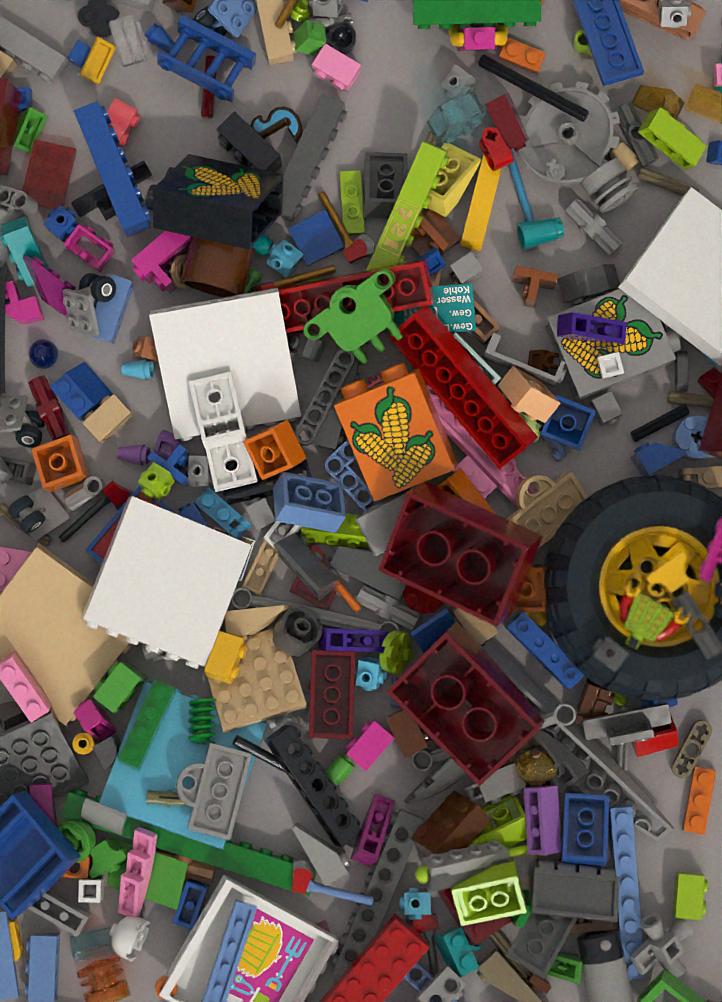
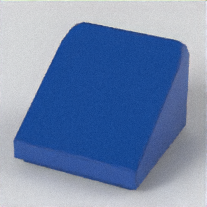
(79, 54)
(714, 153)

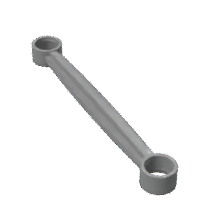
(326, 617)
(549, 718)

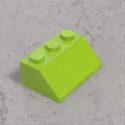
(506, 823)

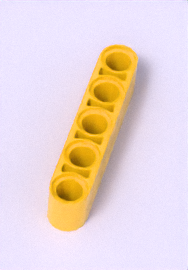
(480, 207)

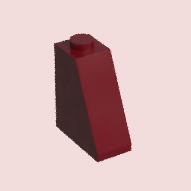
(508, 121)

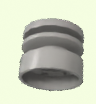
(609, 185)

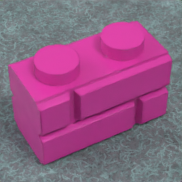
(94, 720)

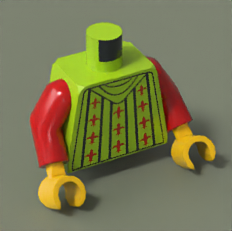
(647, 618)

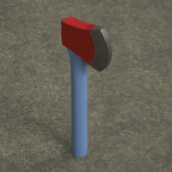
(302, 883)

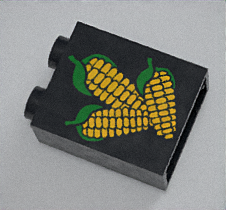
(216, 201)

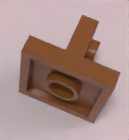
(434, 233)
(532, 280)
(533, 593)

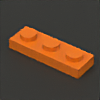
(699, 800)

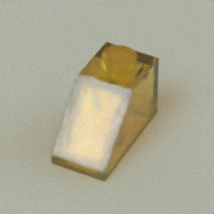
(651, 98)

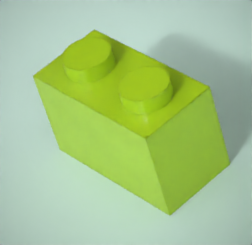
(689, 895)

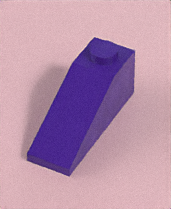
(591, 328)
(352, 640)

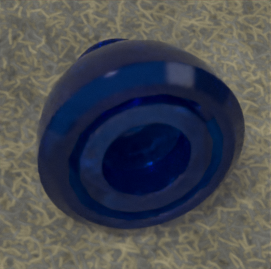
(43, 353)

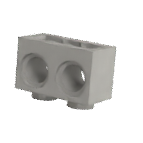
(436, 986)

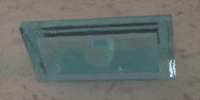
(91, 945)

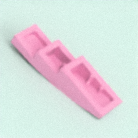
(138, 872)

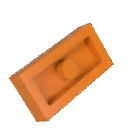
(522, 55)

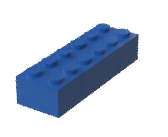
(110, 163)

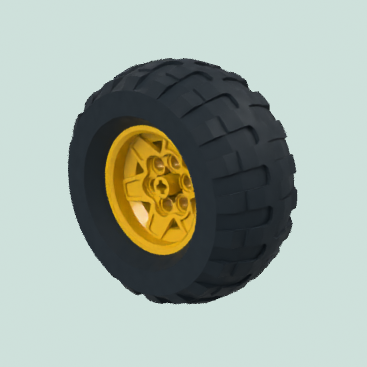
(586, 576)

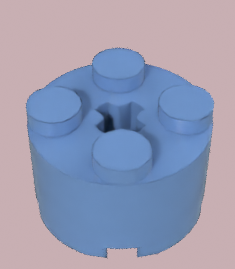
(682, 437)

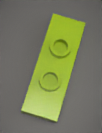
(352, 202)

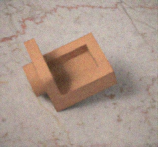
(145, 348)

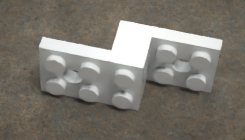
(222, 431)

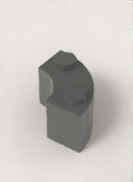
(588, 283)

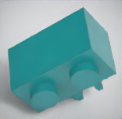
(457, 951)

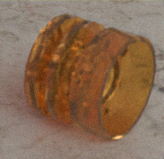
(103, 981)

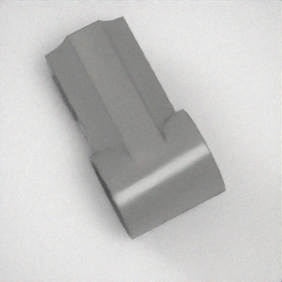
(83, 494)

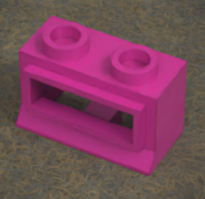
(89, 233)

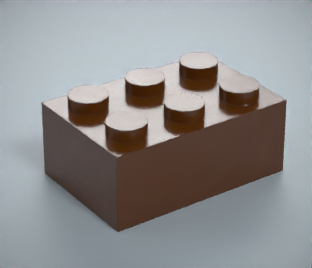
(451, 826)

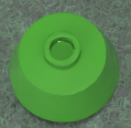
(80, 836)

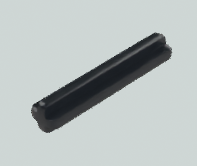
(659, 423)

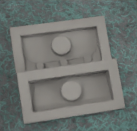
(103, 816)

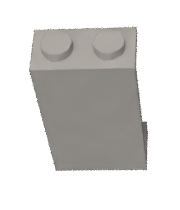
(504, 361)

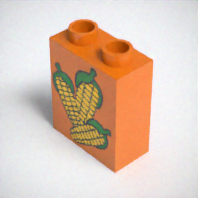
(395, 431)

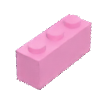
(23, 687)

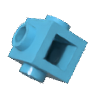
(284, 258)
(369, 673)
(424, 906)

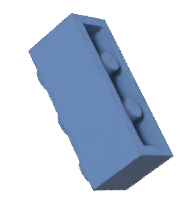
(111, 313)
(42, 967)

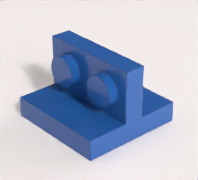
(178, 459)

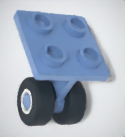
(227, 16)

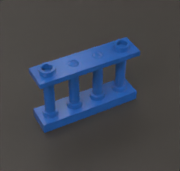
(207, 39)
(544, 650)

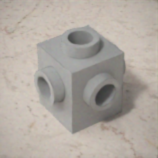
(673, 13)
(458, 82)
(199, 470)

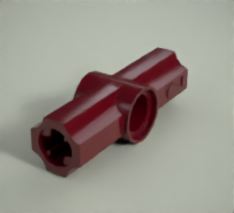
(48, 407)

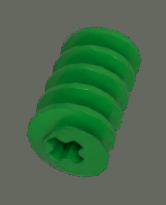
(201, 720)

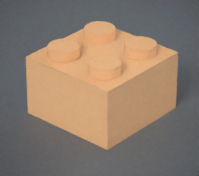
(528, 395)

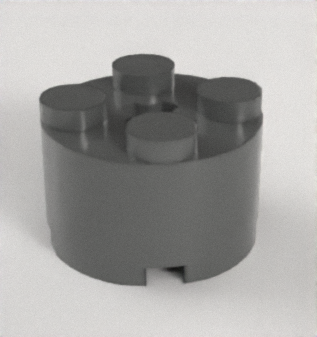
(297, 631)

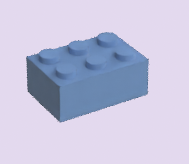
(309, 502)

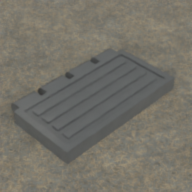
(574, 893)

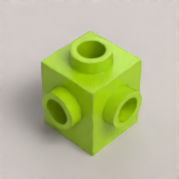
(155, 482)

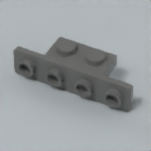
(628, 724)

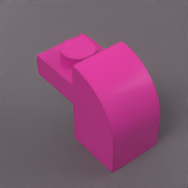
(22, 311)

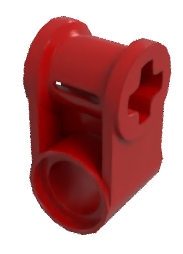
(496, 152)

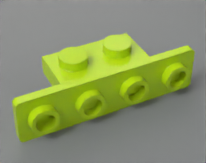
(347, 535)

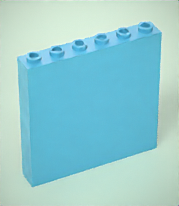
(166, 759)

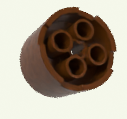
(217, 268)

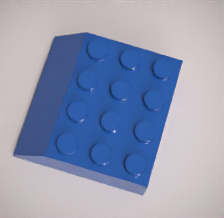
(30, 854)

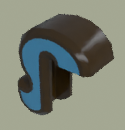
(276, 120)

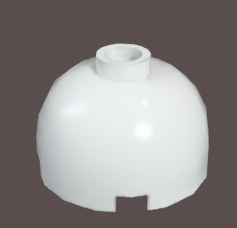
(129, 936)

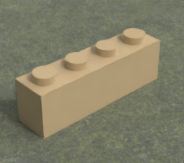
(277, 40)

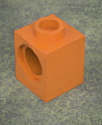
(83, 873)

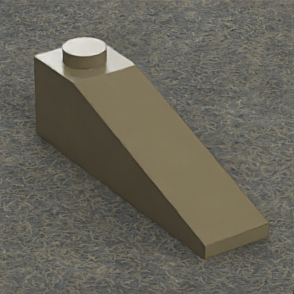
(504, 977)

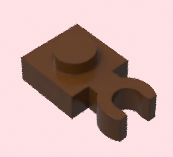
(542, 359)

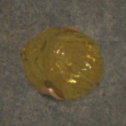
(534, 767)

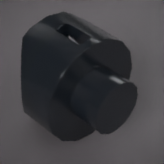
(342, 37)

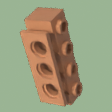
(648, 12)

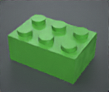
(119, 686)

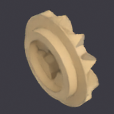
(176, 266)

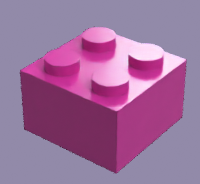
(369, 745)

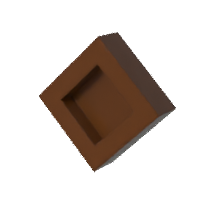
(539, 984)

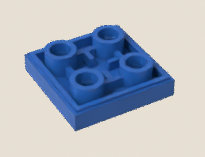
(316, 237)

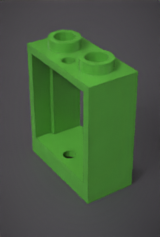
(667, 981)

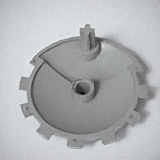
(573, 158)

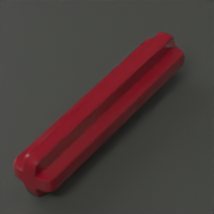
(208, 97)

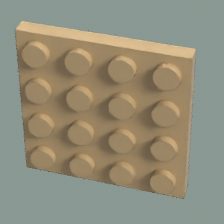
(264, 686)

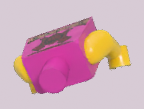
(478, 38)

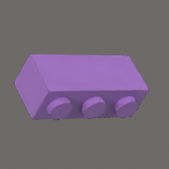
(542, 820)

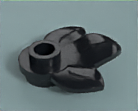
(101, 16)

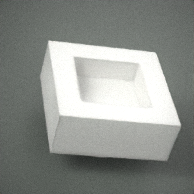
(610, 365)

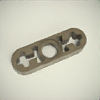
(678, 760)

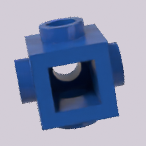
(55, 225)

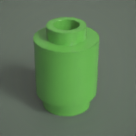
(339, 768)

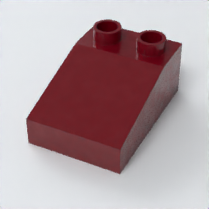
(466, 704)

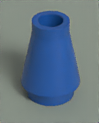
(157, 36)

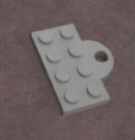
(215, 790)

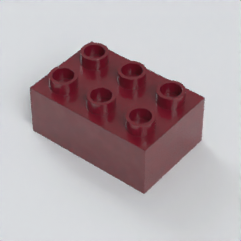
(460, 553)

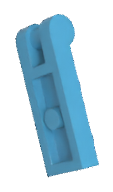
(222, 513)

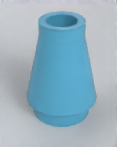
(139, 369)

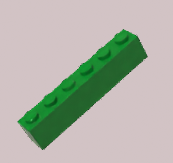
(475, 11)

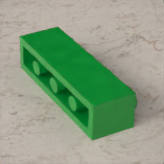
(147, 725)

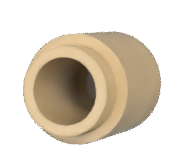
(625, 155)

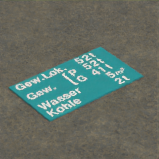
(452, 306)

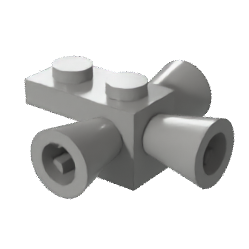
(661, 945)

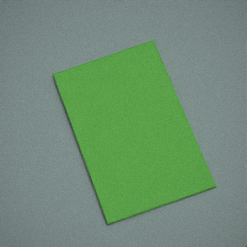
(165, 880)

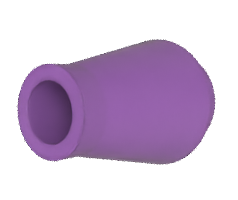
(134, 454)

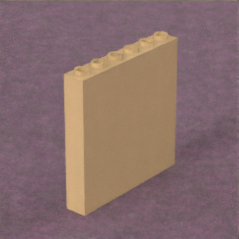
(45, 629)

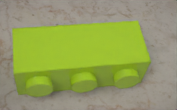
(672, 138)

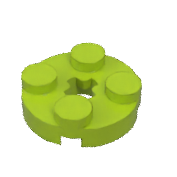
(396, 652)

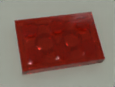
(49, 173)

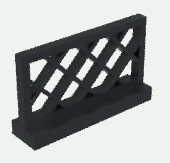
(254, 490)

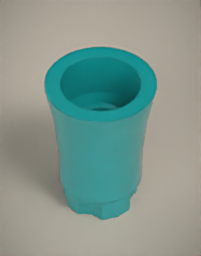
(539, 232)

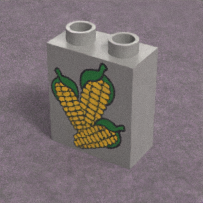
(645, 347)

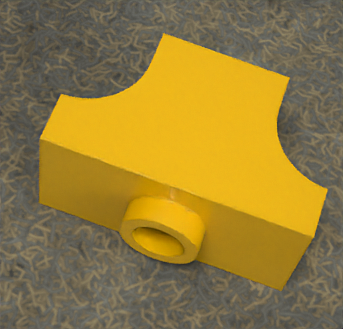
(669, 573)

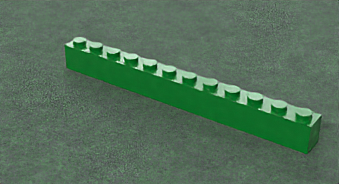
(234, 857)

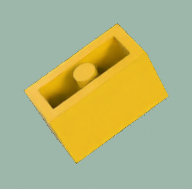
(225, 657)

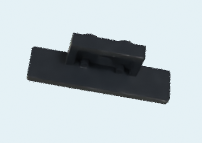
(100, 199)

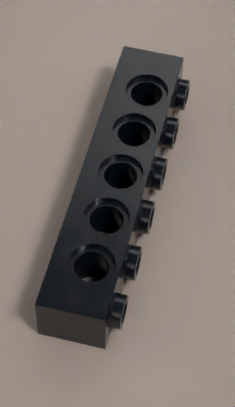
(278, 744)

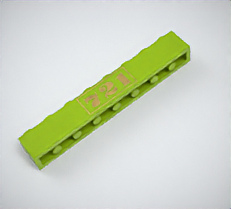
(409, 205)

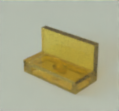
(705, 103)

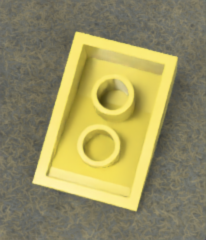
(453, 179)

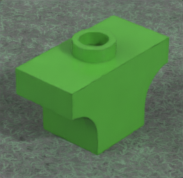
(107, 858)

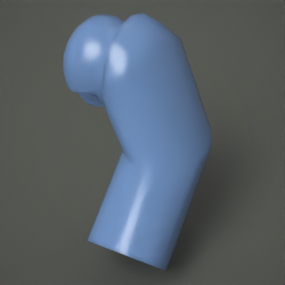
(559, 452)

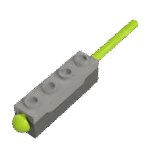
(456, 866)

